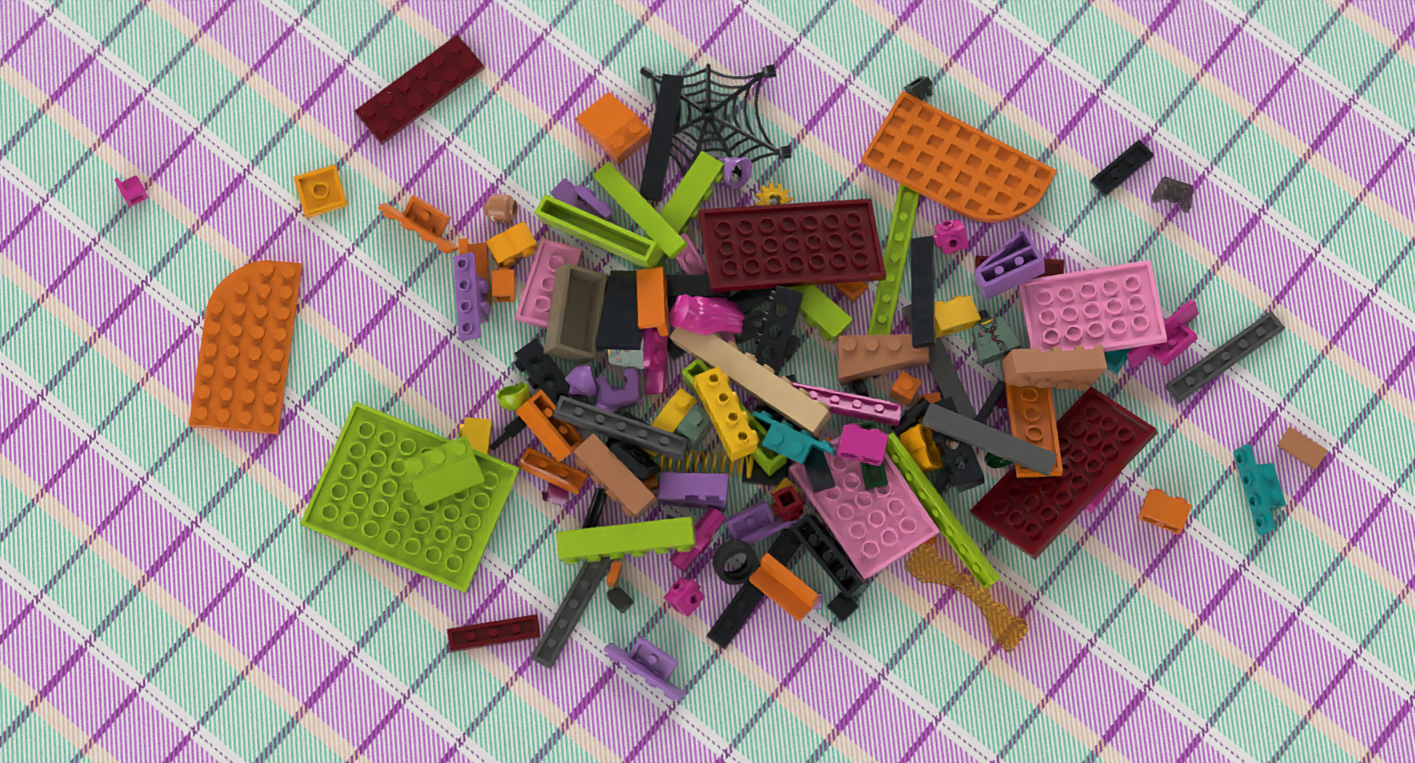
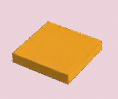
(320, 191)

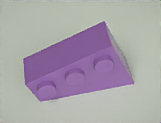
(1010, 266)
(694, 490)

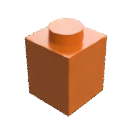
(503, 285)
(905, 388)

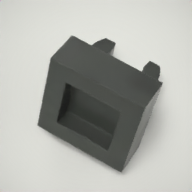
(918, 86)

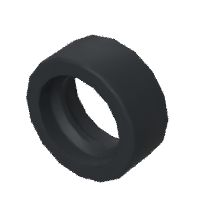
(728, 550)

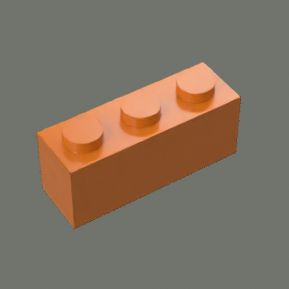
(555, 434)

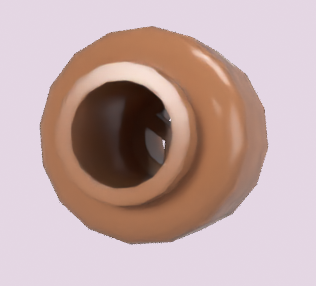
(501, 208)

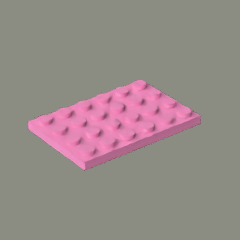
(1094, 307)
(870, 524)

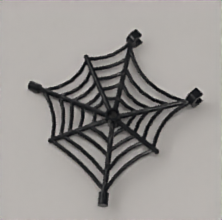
(767, 72)

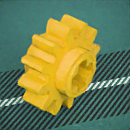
(772, 193)

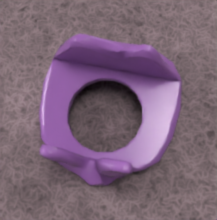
(730, 163)
(582, 381)

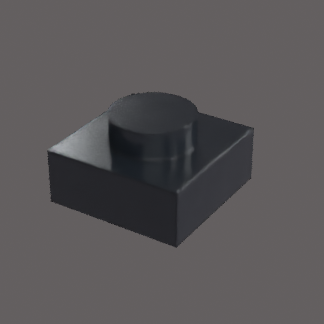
(842, 607)

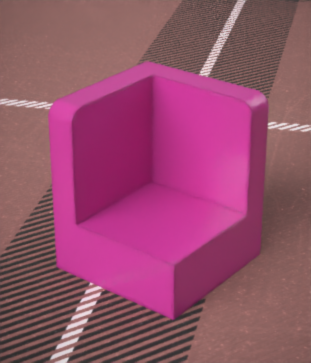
(132, 190)

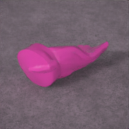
(706, 315)

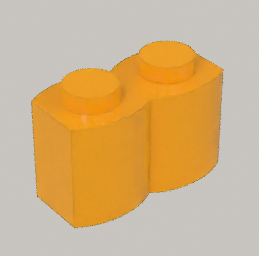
(511, 245)
(921, 448)

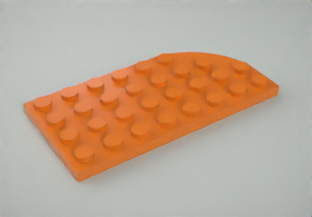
(956, 163)
(247, 349)

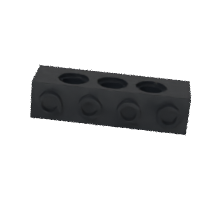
(793, 301)
(533, 354)
(960, 478)
(829, 556)

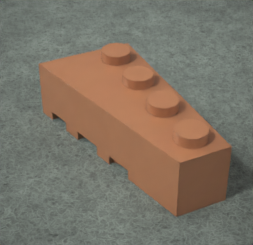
(877, 355)
(1055, 367)
(614, 477)

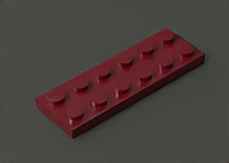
(419, 89)

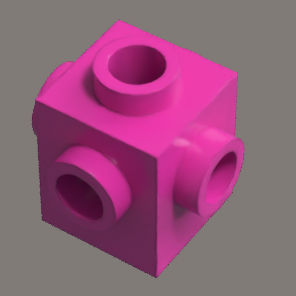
(950, 236)
(684, 596)

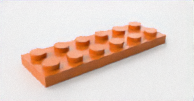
(1033, 421)

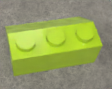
(444, 471)

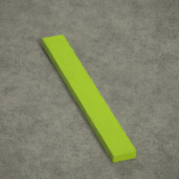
(894, 261)
(941, 514)

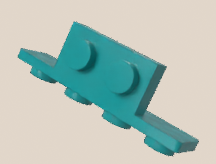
(789, 442)
(1261, 488)

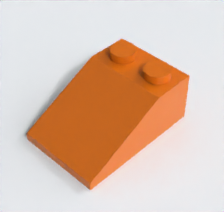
(614, 128)

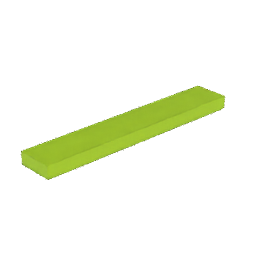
(640, 210)

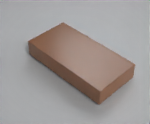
(1302, 448)

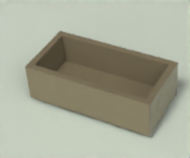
(575, 313)

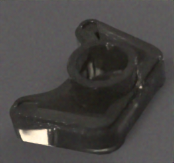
(1174, 192)

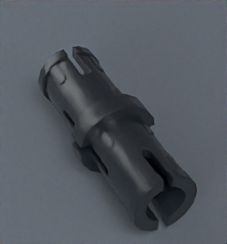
(911, 417)

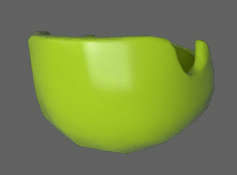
(513, 396)

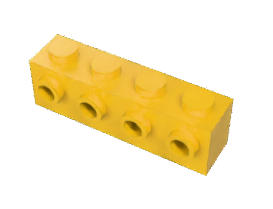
(725, 413)

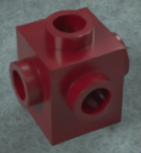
(787, 504)

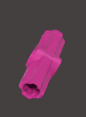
(704, 531)

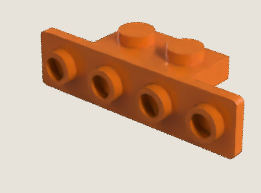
(424, 220)

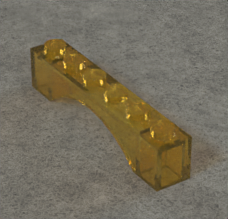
(930, 568)

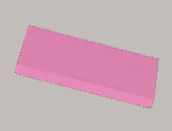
(537, 294)

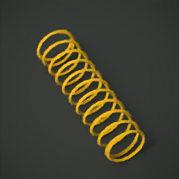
(749, 466)

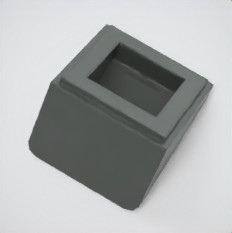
(619, 599)

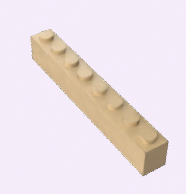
(756, 379)

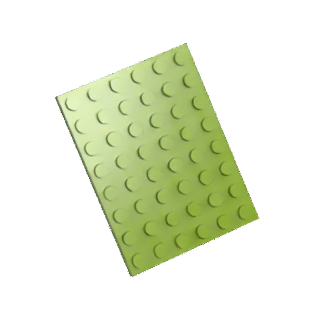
(374, 508)

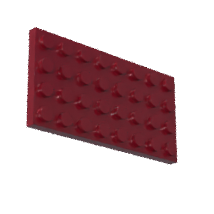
(791, 245)
(1095, 446)

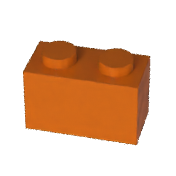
(1165, 511)

